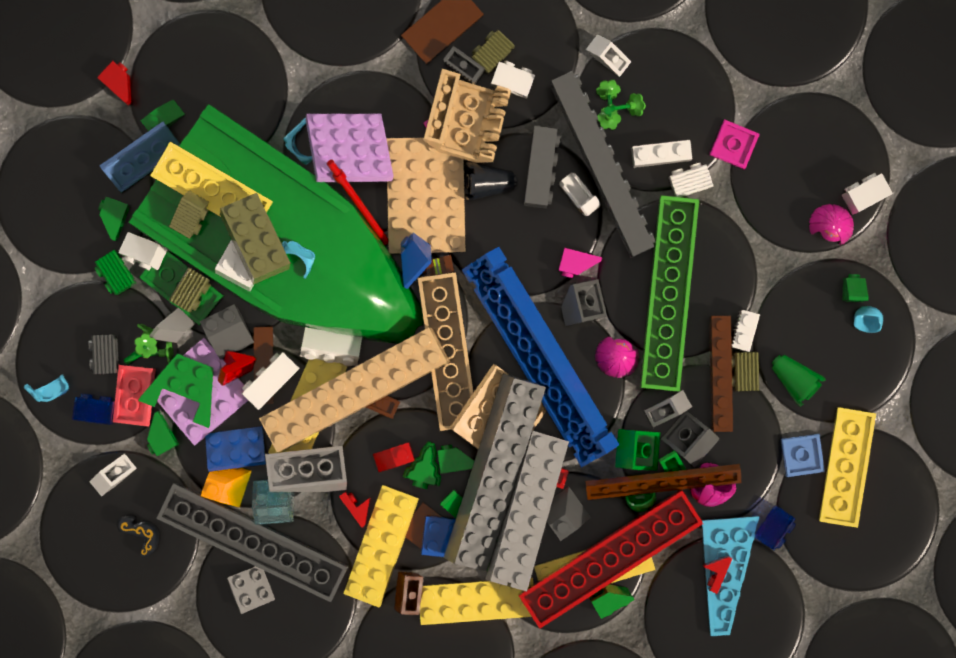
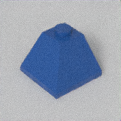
(415, 258)

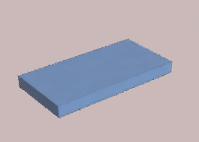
(138, 157)

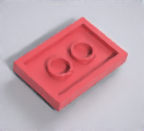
(131, 384)

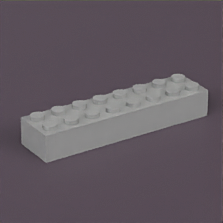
(527, 512)

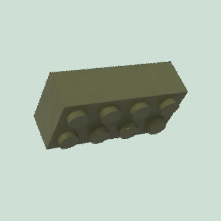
(254, 238)

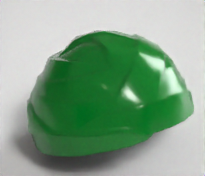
(641, 502)

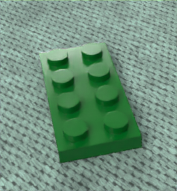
(167, 279)

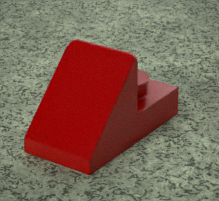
(235, 367)
(359, 512)
(720, 568)

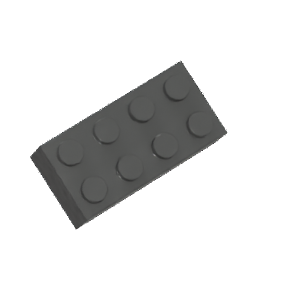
(540, 167)

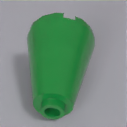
(797, 378)

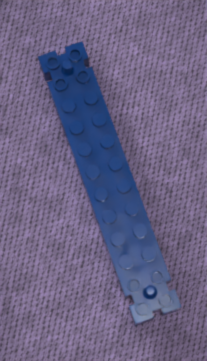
(540, 356)

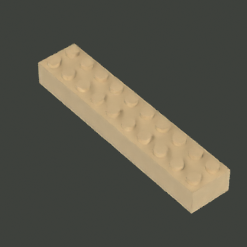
(354, 390)

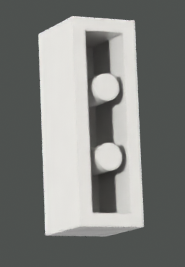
(661, 153)
(330, 347)
(269, 380)

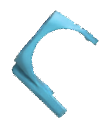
(291, 146)
(305, 254)
(49, 391)

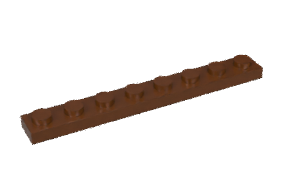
(663, 481)

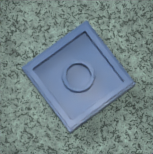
(802, 455)

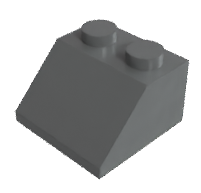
(227, 331)
(690, 438)

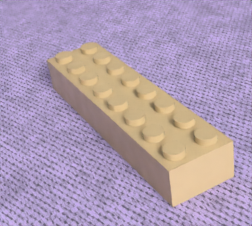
(444, 315)

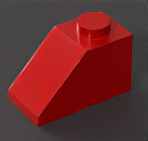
(117, 81)
(394, 457)

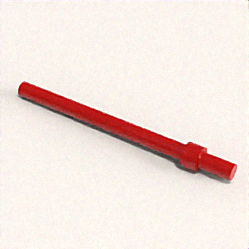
(340, 177)

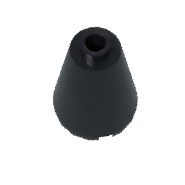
(487, 180)

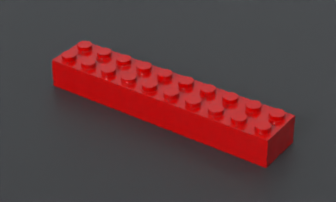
(610, 558)

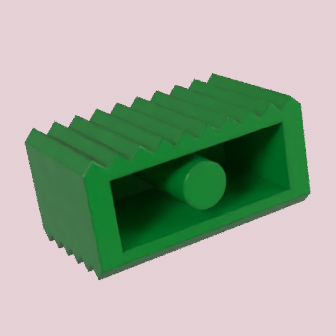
(114, 272)

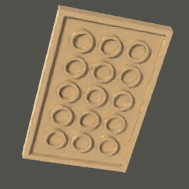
(425, 196)

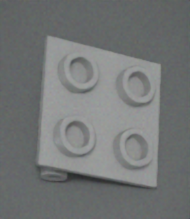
(250, 589)

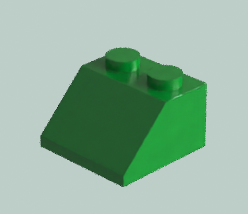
(637, 450)

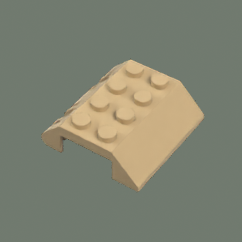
(465, 118)

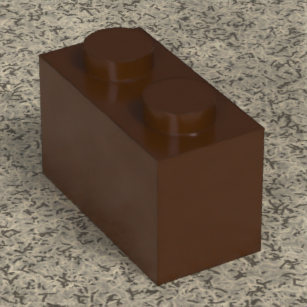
(408, 593)

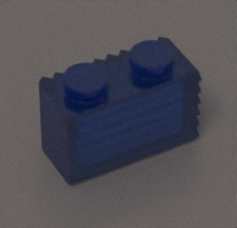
(93, 410)
(775, 527)

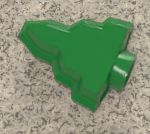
(424, 468)

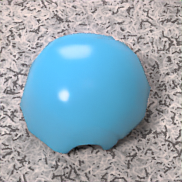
(868, 319)

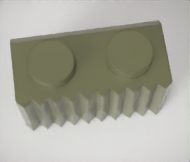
(493, 51)
(189, 215)
(189, 290)
(745, 371)

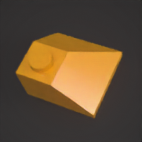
(226, 485)

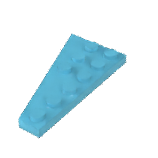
(734, 539)

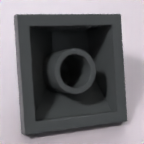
(583, 303)
(566, 514)

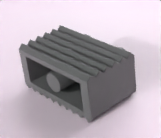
(463, 65)
(104, 353)

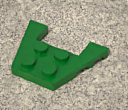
(186, 379)

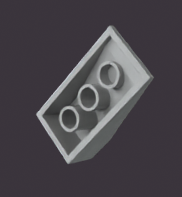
(307, 470)

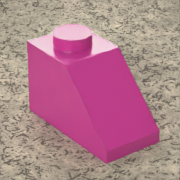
(576, 262)

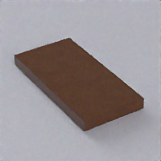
(441, 27)

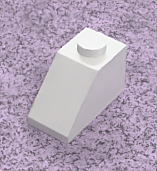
(608, 55)
(112, 474)

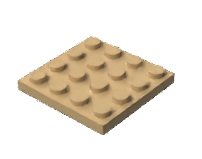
(475, 414)

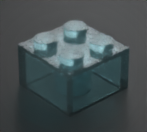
(271, 506)

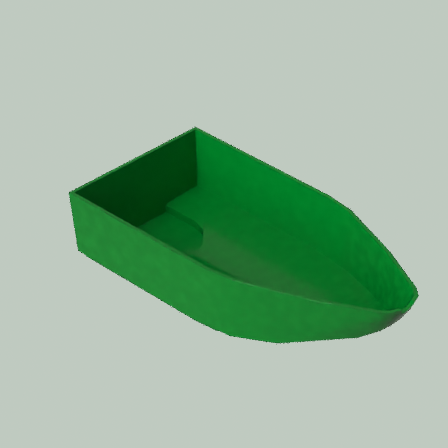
(354, 278)

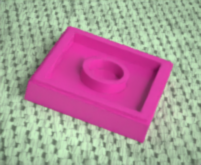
(734, 144)

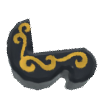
(143, 529)

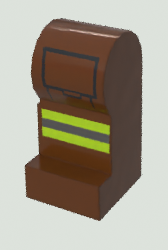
(439, 266)

